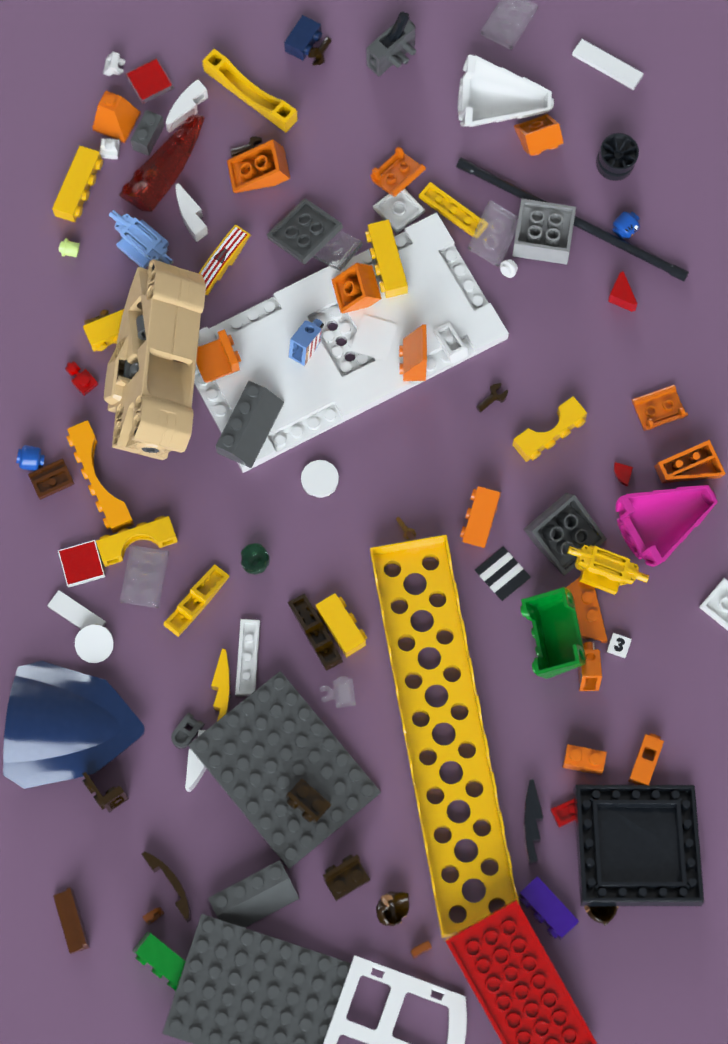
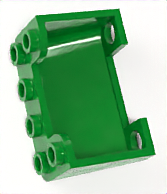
(555, 632)

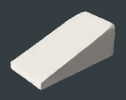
(451, 343)

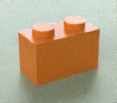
(584, 759)

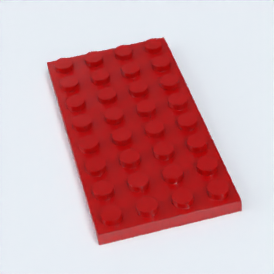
(517, 981)

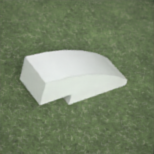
(186, 105)
(191, 214)
(195, 769)

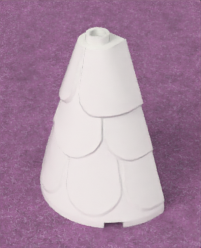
(498, 95)

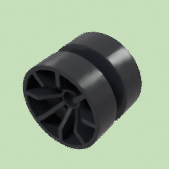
(617, 156)

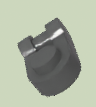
(182, 737)

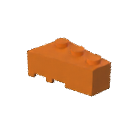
(690, 465)
(480, 516)

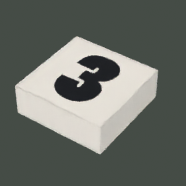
(619, 645)

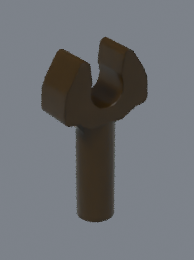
(318, 52)
(239, 150)
(493, 397)

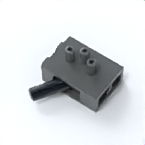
(392, 46)

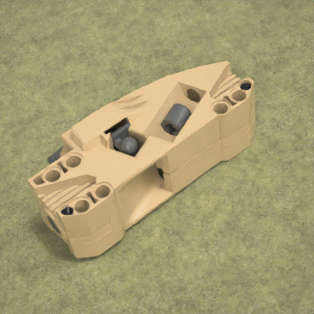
(146, 373)

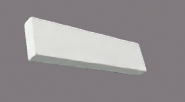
(607, 64)
(247, 657)

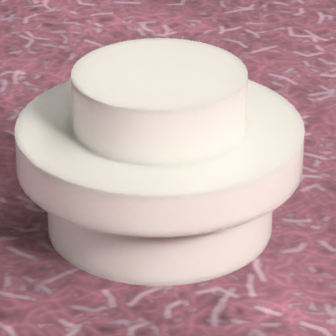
(508, 268)

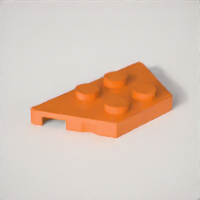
(588, 611)

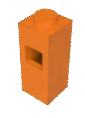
(646, 760)

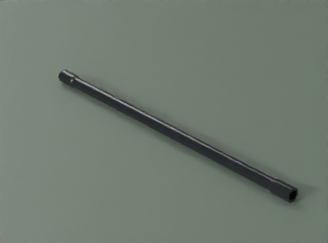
(673, 270)

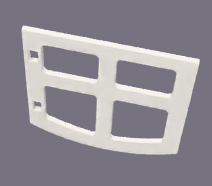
(400, 985)

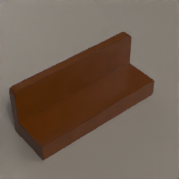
(71, 921)

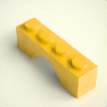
(531, 443)
(114, 546)

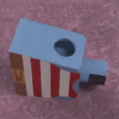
(305, 341)

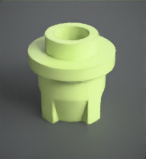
(69, 248)

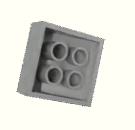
(544, 231)

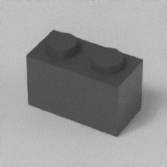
(147, 132)

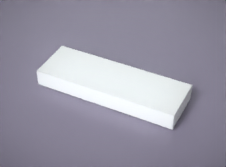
(73, 611)

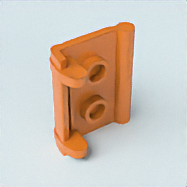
(396, 172)
(659, 407)

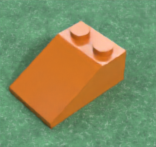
(259, 167)
(414, 355)

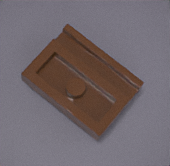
(51, 479)

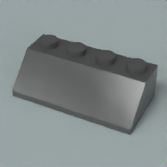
(249, 424)
(255, 896)

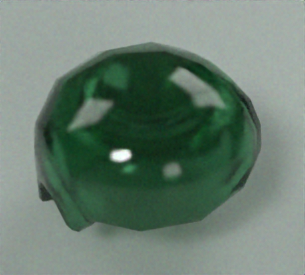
(254, 558)

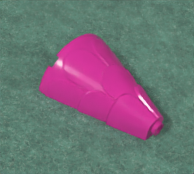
(662, 519)

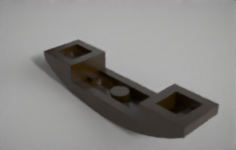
(156, 864)

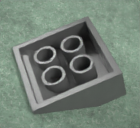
(562, 526)

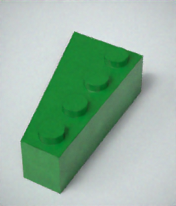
(161, 958)

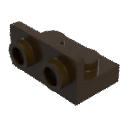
(308, 801)

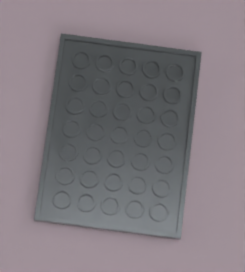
(265, 751)
(253, 989)

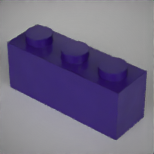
(548, 908)

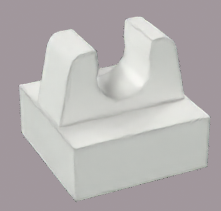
(111, 64)
(109, 148)

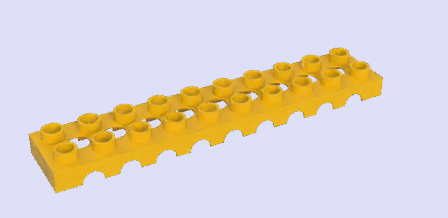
(470, 730)

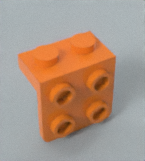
(217, 358)

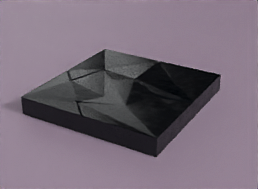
(638, 845)

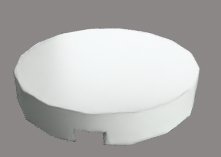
(319, 478)
(94, 643)

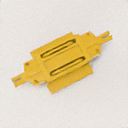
(605, 569)

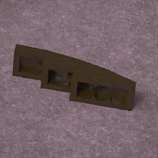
(315, 632)

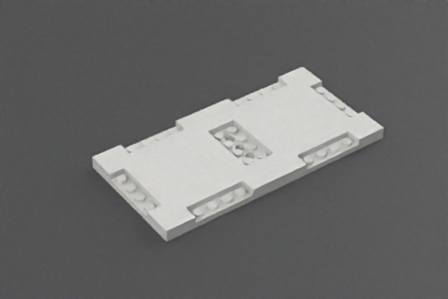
(328, 385)

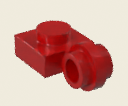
(83, 381)

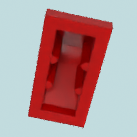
(622, 294)

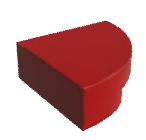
(623, 473)

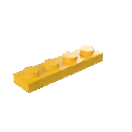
(450, 208)

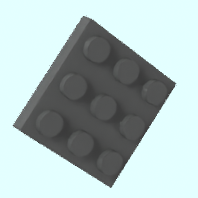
(304, 231)

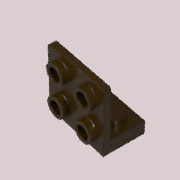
(113, 798)
(345, 877)

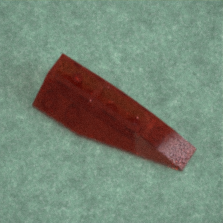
(163, 167)

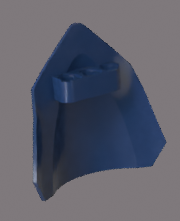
(63, 725)

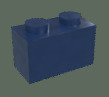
(303, 37)

